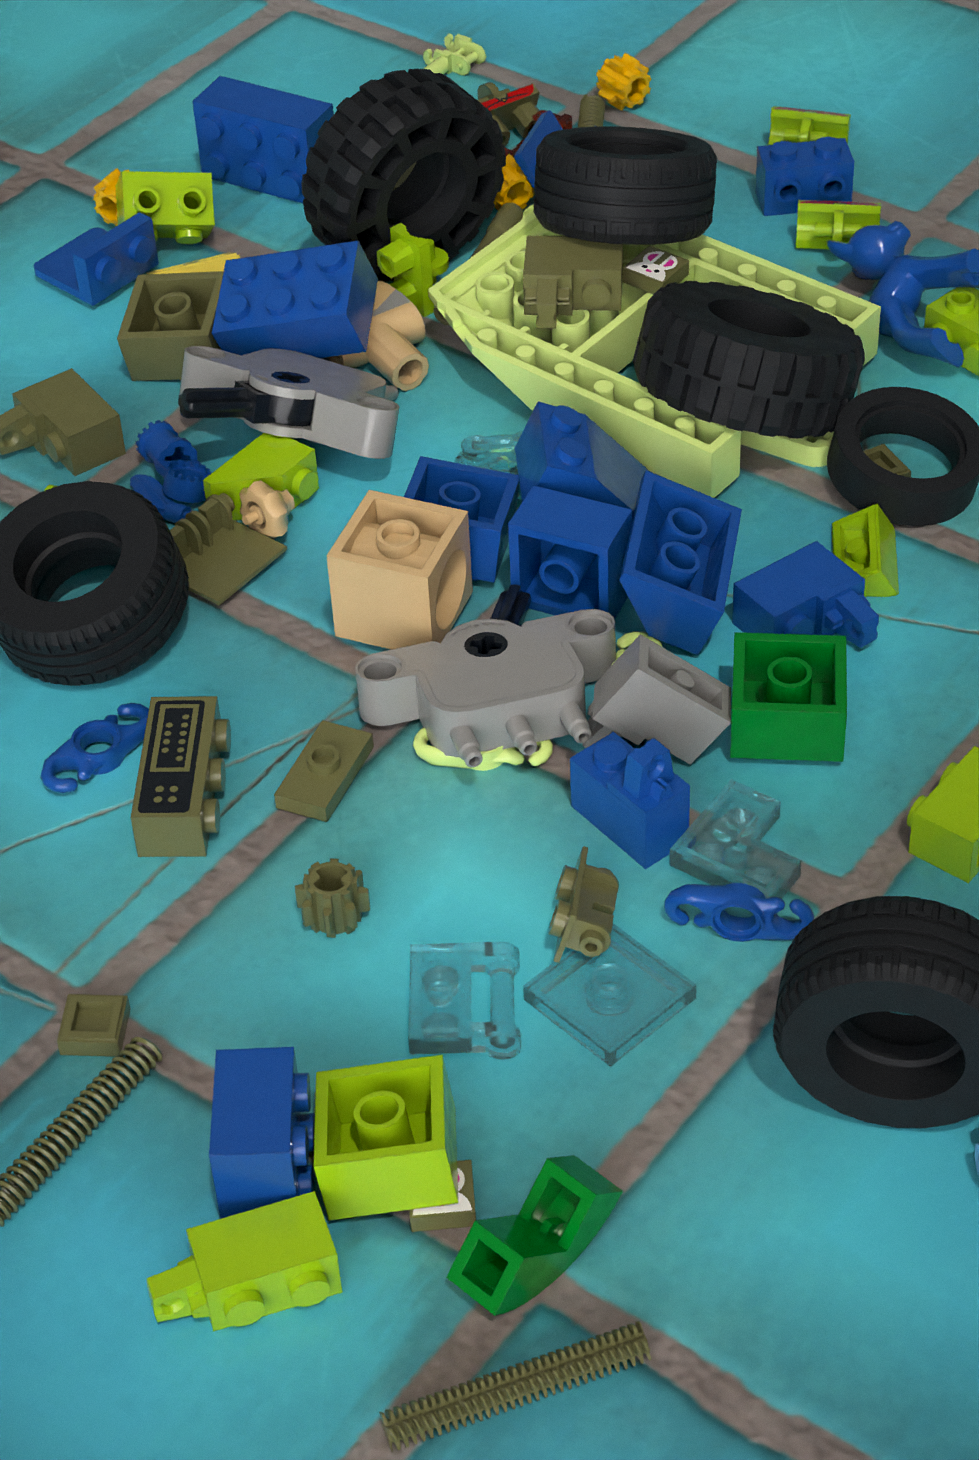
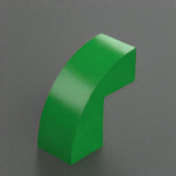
(522, 1254)

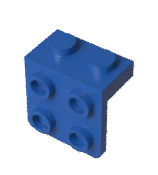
(101, 260)

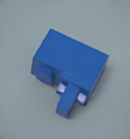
(805, 595)
(631, 796)

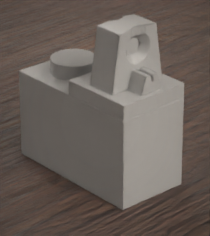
(659, 697)

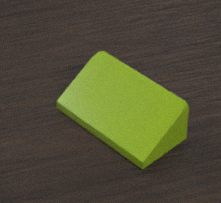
(869, 547)

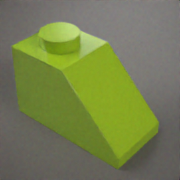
(269, 459)

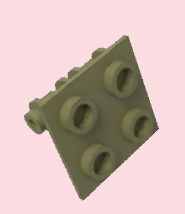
(221, 551)

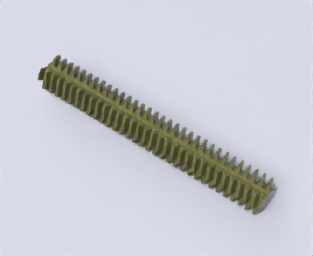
(514, 1384)

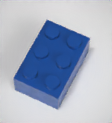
(257, 135)
(297, 301)

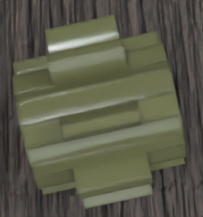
(332, 898)

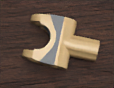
(390, 348)

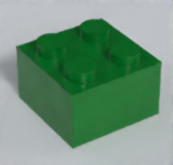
(789, 697)

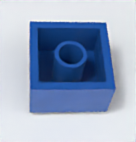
(487, 497)
(568, 552)
(260, 1129)

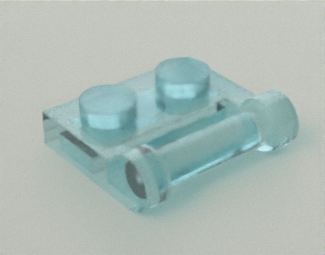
(443, 999)

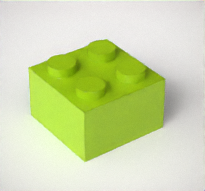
(385, 1137)

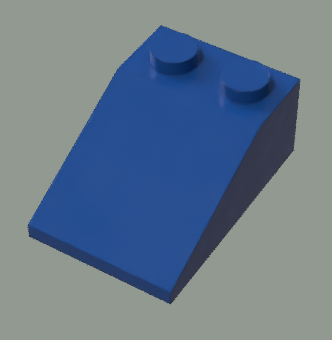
(575, 457)

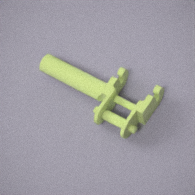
(457, 59)

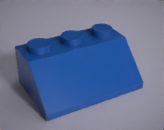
(679, 561)

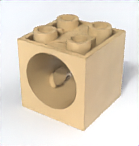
(399, 571)

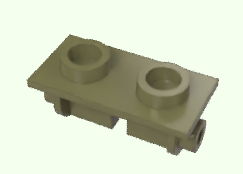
(584, 908)

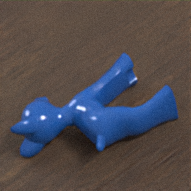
(878, 254)

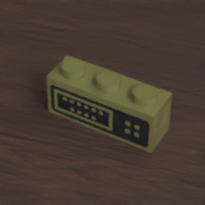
(179, 777)

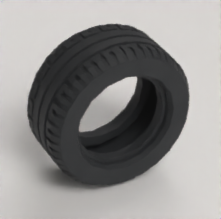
(624, 185)

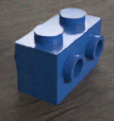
(803, 172)

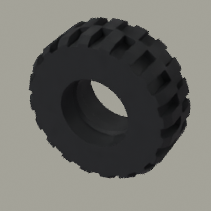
(378, 138)
(747, 359)

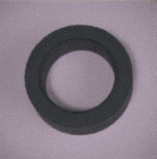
(912, 414)

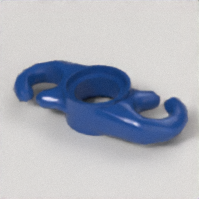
(73, 757)
(716, 898)

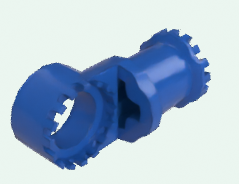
(174, 461)

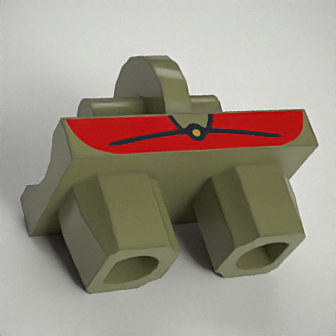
(510, 108)

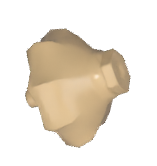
(266, 509)

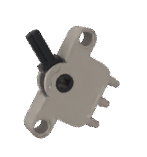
(292, 397)
(493, 679)

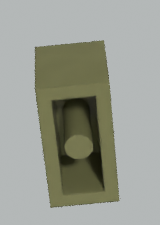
(570, 276)
(65, 421)

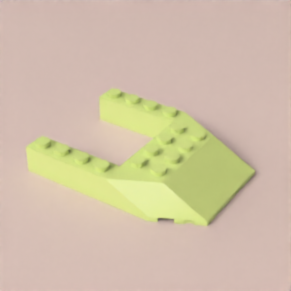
(586, 351)

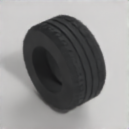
(113, 624)
(838, 1004)

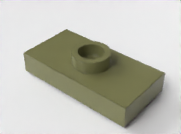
(324, 771)

